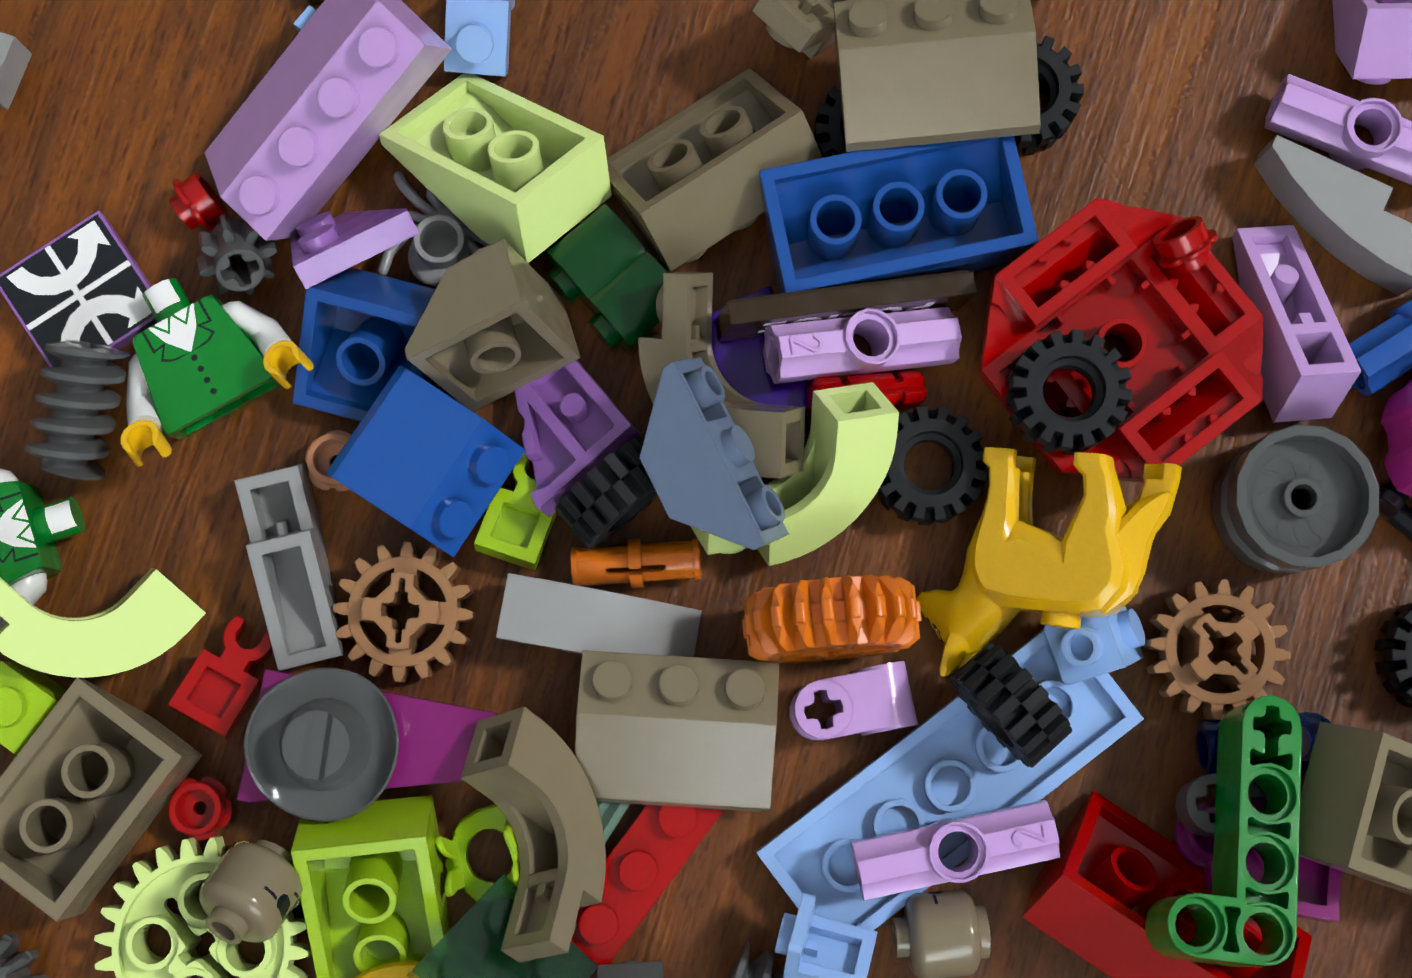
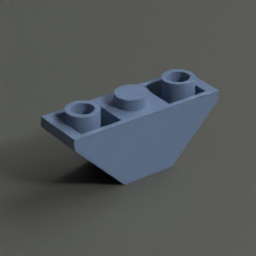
(705, 461)

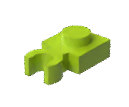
(513, 524)

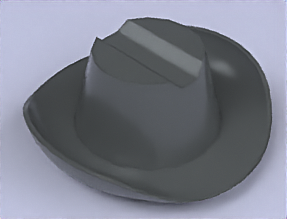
(322, 744)

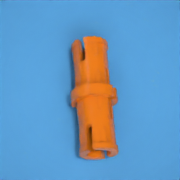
(636, 563)

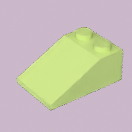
(502, 163)

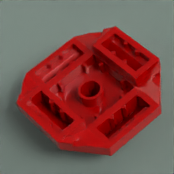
(1187, 333)

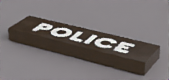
(752, 315)

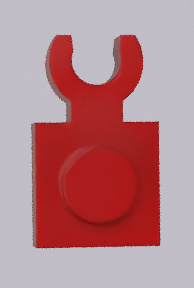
(220, 688)

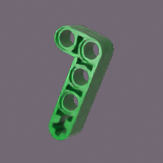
(1237, 830)

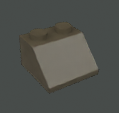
(491, 328)

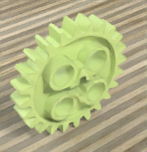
(147, 905)

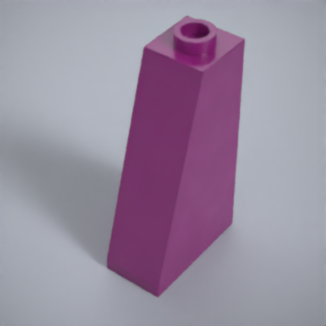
(431, 739)

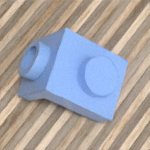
(478, 36)
(1098, 647)
(823, 946)

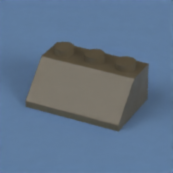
(935, 71)
(701, 167)
(677, 730)
(84, 797)

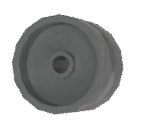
(1332, 493)

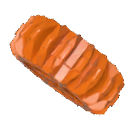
(831, 619)

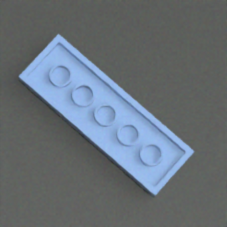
(936, 773)

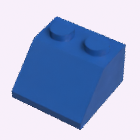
(356, 339)
(426, 460)

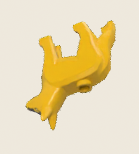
(1031, 570)

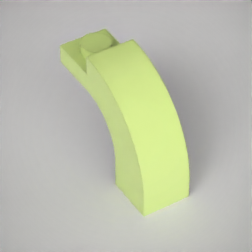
(842, 471)
(102, 644)

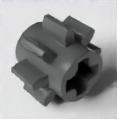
(231, 271)

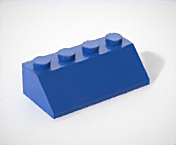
(896, 213)

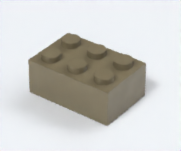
(1359, 805)

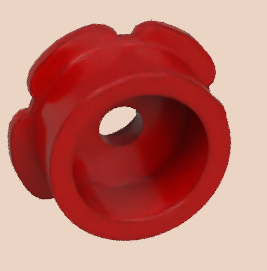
(196, 202)
(1185, 245)
(183, 802)

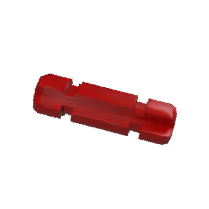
(902, 391)

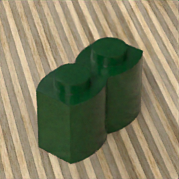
(611, 276)

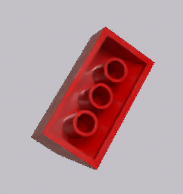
(1109, 881)

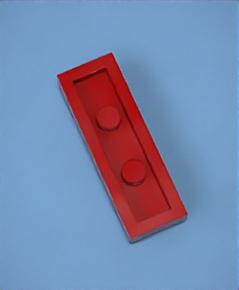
(638, 875)

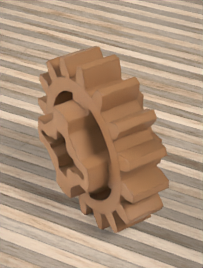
(404, 582)
(1237, 633)

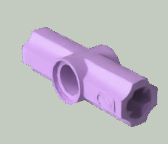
(1327, 123)
(827, 346)
(996, 839)

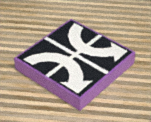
(79, 289)

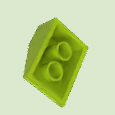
(372, 886)

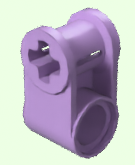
(864, 700)

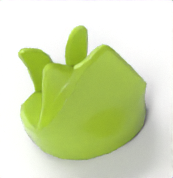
(456, 851)

